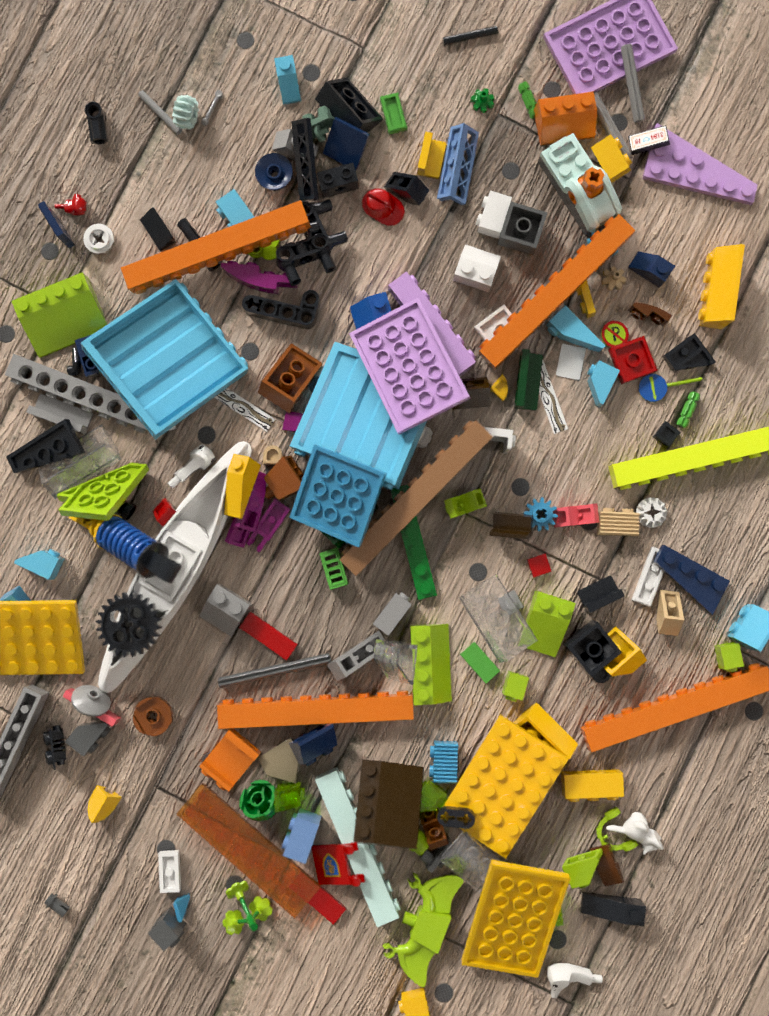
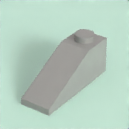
(354, 658)

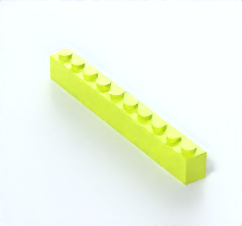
(690, 457)

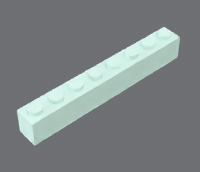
(343, 815)

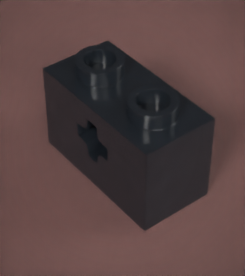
(338, 180)

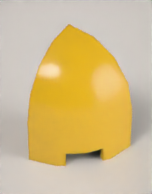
(101, 804)

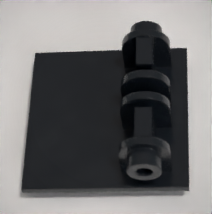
(50, 755)

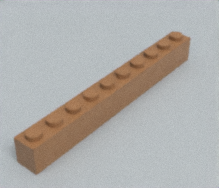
(419, 494)

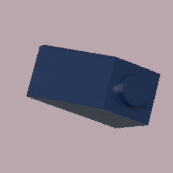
(651, 267)

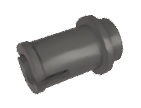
(56, 905)

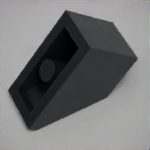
(407, 188)

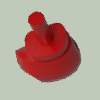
(74, 206)

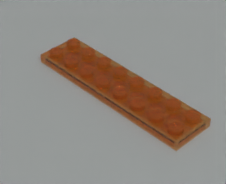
(248, 850)

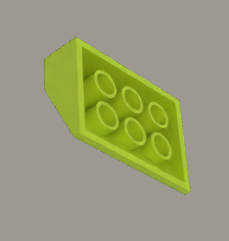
(60, 314)

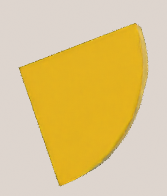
(500, 388)

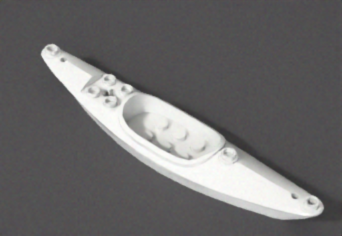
(190, 541)

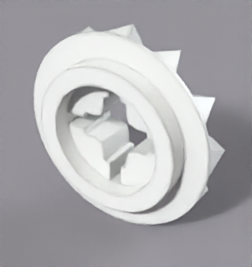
(98, 230)
(647, 520)

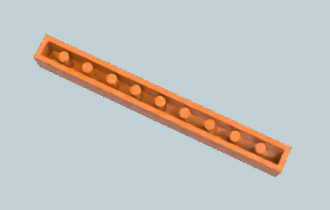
(216, 247)
(556, 292)
(676, 708)
(315, 710)

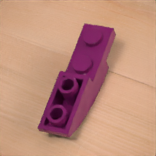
(251, 277)
(241, 528)

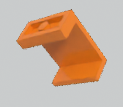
(229, 759)

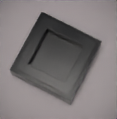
(666, 434)

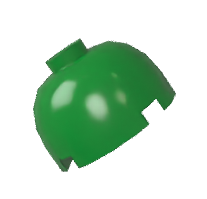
(258, 801)

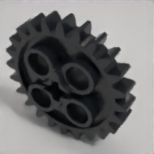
(110, 626)

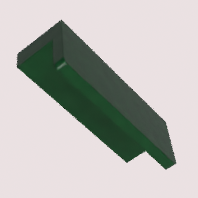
(528, 380)

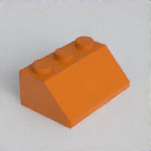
(566, 115)

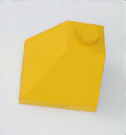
(629, 659)

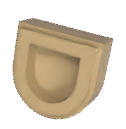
(272, 455)

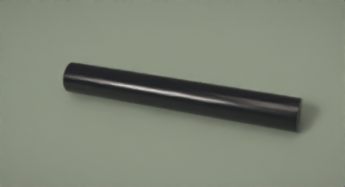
(470, 35)

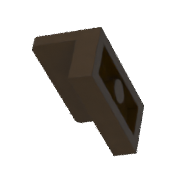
(478, 391)
(512, 525)

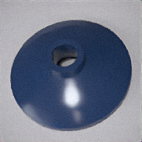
(273, 163)

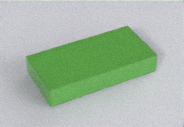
(393, 113)
(480, 662)

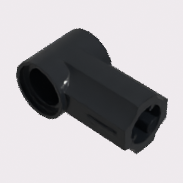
(96, 124)

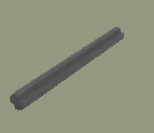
(274, 670)

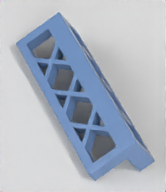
(455, 161)

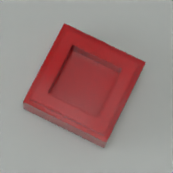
(539, 565)

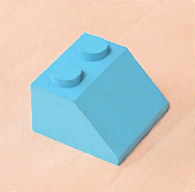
(751, 628)

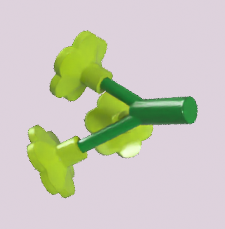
(260, 910)

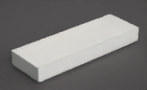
(648, 580)

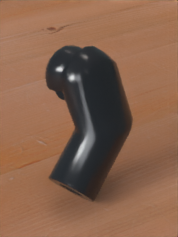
(76, 363)

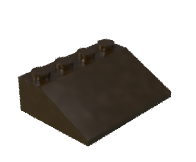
(389, 804)

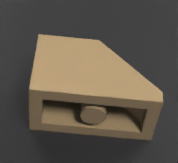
(669, 613)

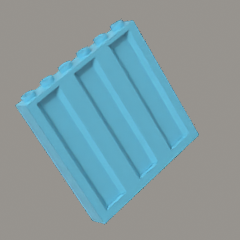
(165, 358)
(352, 420)

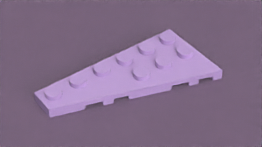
(694, 170)

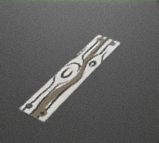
(550, 402)
(245, 409)

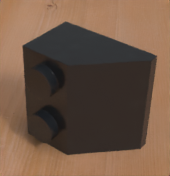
(592, 647)

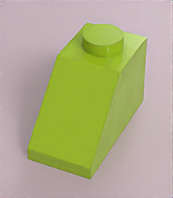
(582, 868)

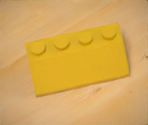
(721, 286)

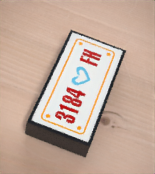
(649, 140)

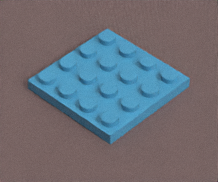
(338, 495)

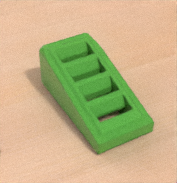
(340, 566)

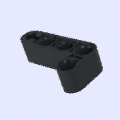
(281, 307)

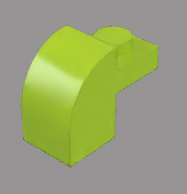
(465, 503)

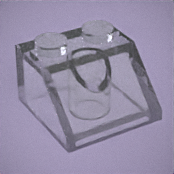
(396, 659)

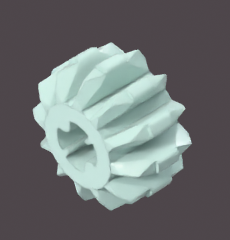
(185, 112)

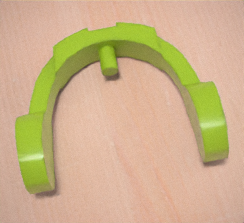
(610, 814)

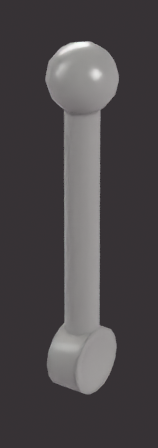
(219, 95)

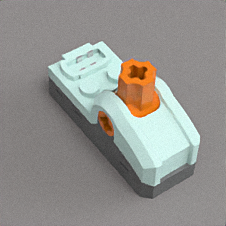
(580, 184)

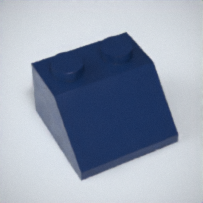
(314, 743)

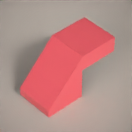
(576, 515)

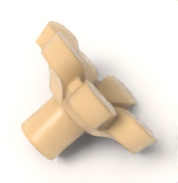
(613, 278)

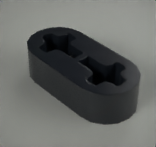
(456, 812)

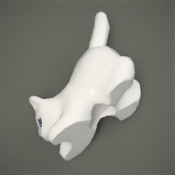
(637, 829)

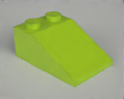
(549, 622)

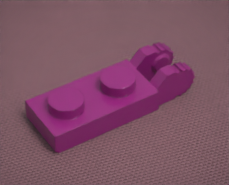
(269, 523)

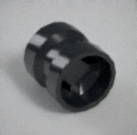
(126, 510)

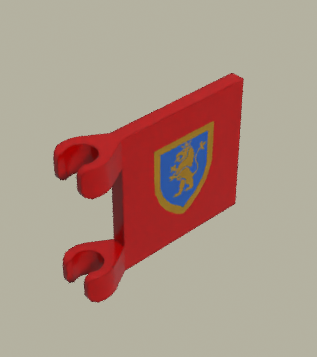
(333, 865)

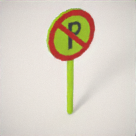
(614, 333)

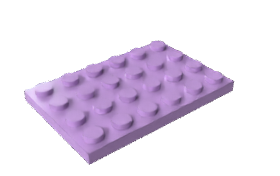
(591, 44)
(409, 366)

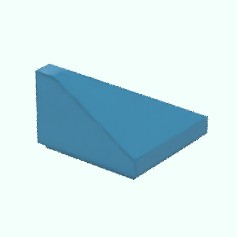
(181, 905)

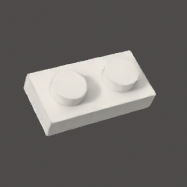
(169, 871)

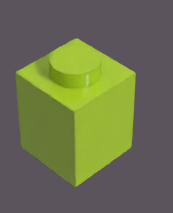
(729, 656)
(515, 686)

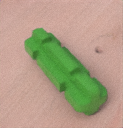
(528, 98)
(688, 409)

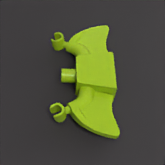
(427, 926)

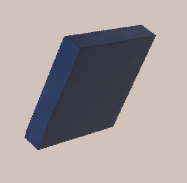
(346, 143)
(56, 224)

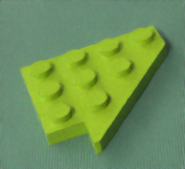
(102, 495)

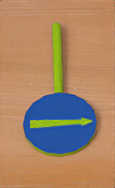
(654, 387)

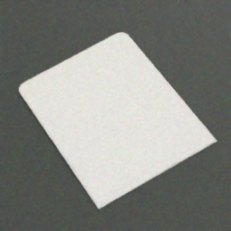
(570, 362)

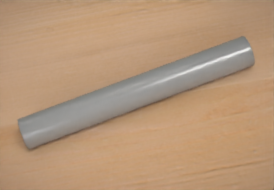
(159, 112)

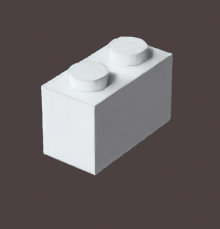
(494, 214)

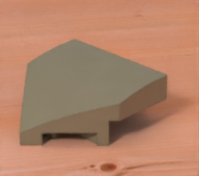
(281, 762)

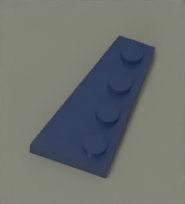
(698, 581)

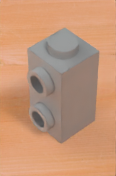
(392, 613)

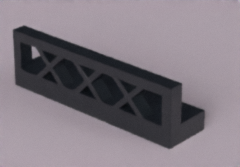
(305, 159)

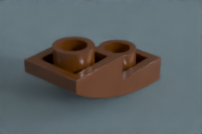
(641, 311)
(433, 829)
(608, 868)

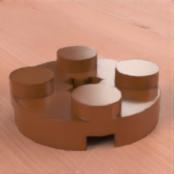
(142, 712)

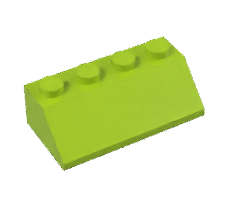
(432, 665)

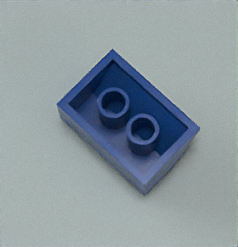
(370, 309)

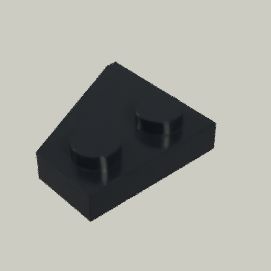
(688, 355)

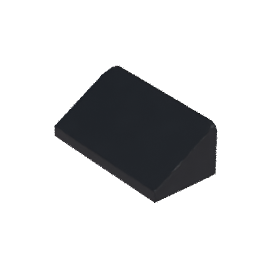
(157, 229)

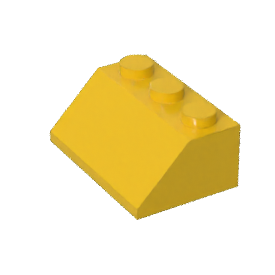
(544, 727)

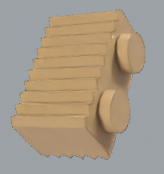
(618, 523)

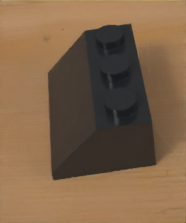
(348, 104)

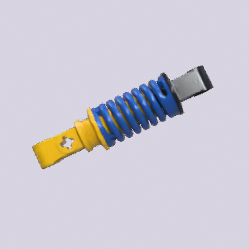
(132, 547)

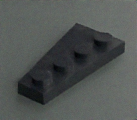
(49, 447)

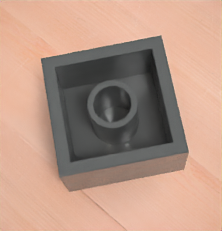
(522, 228)

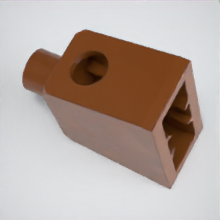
(283, 479)

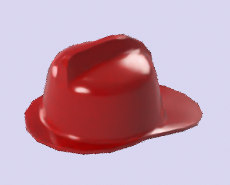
(383, 207)

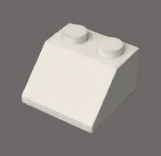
(476, 268)

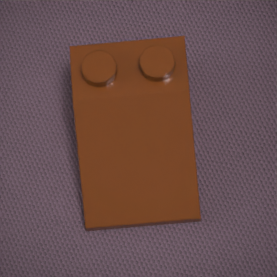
(289, 378)

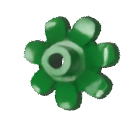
(482, 100)

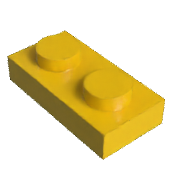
(587, 304)

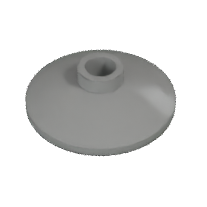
(90, 700)

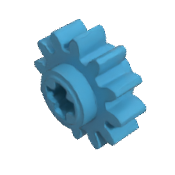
(548, 513)

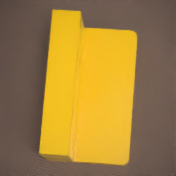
(431, 157)

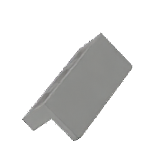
(56, 411)

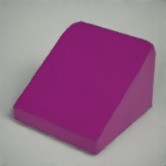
(292, 421)

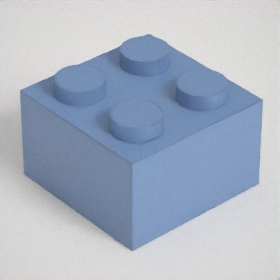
(300, 839)

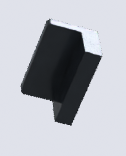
(599, 594)

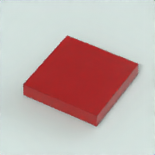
(632, 360)

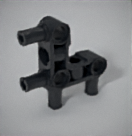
(306, 250)

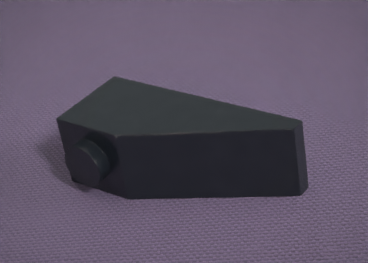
(614, 908)

